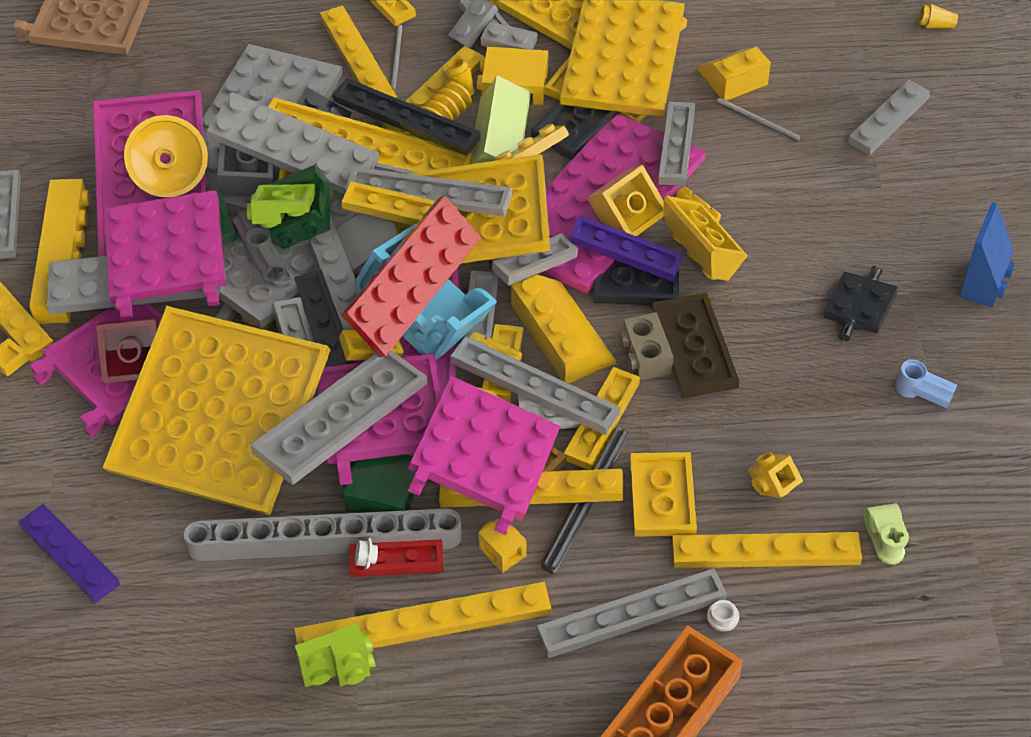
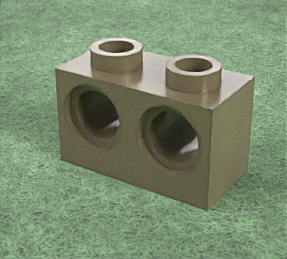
(646, 346)

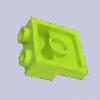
(273, 201)
(338, 654)

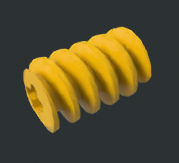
(449, 100)

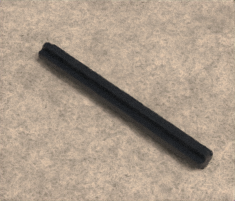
(579, 510)

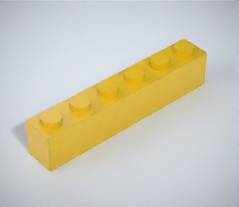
(59, 240)

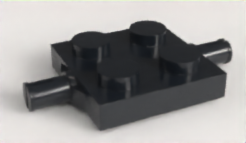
(860, 302)

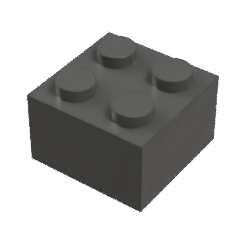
(241, 172)

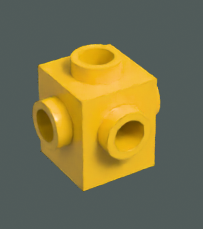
(774, 475)

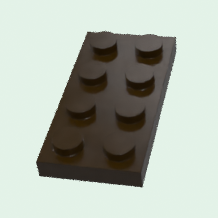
(697, 346)

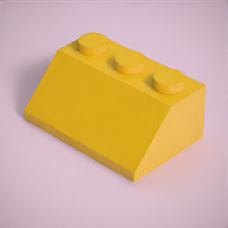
(703, 238)

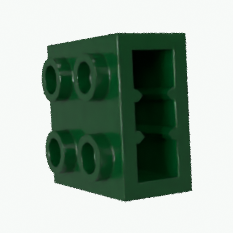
(379, 485)

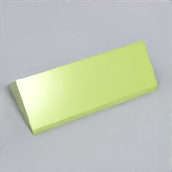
(500, 119)

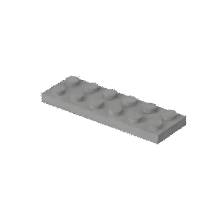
(287, 141)
(84, 286)
(338, 415)

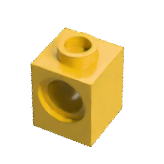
(502, 549)

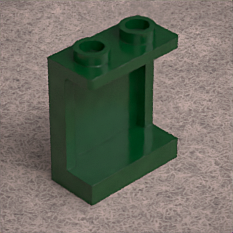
(312, 223)

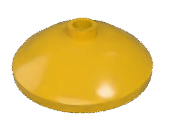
(165, 136)

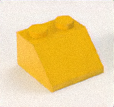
(737, 73)
(628, 202)

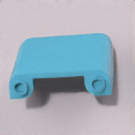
(447, 314)

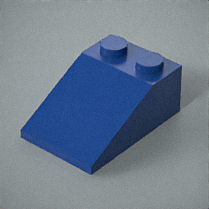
(989, 261)

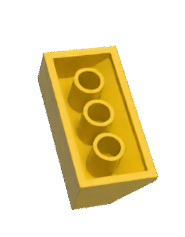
(559, 328)

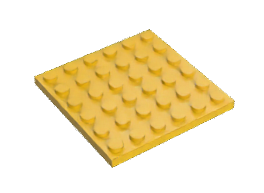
(204, 401)

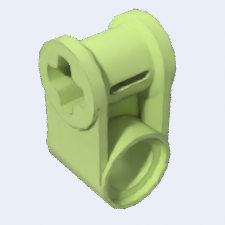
(887, 532)

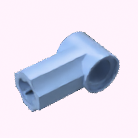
(917, 381)

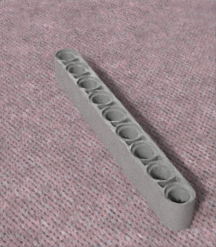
(308, 532)

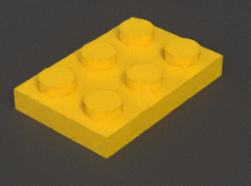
(662, 494)

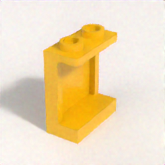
(520, 66)

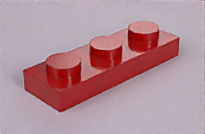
(401, 558)

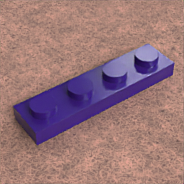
(626, 248)
(69, 553)

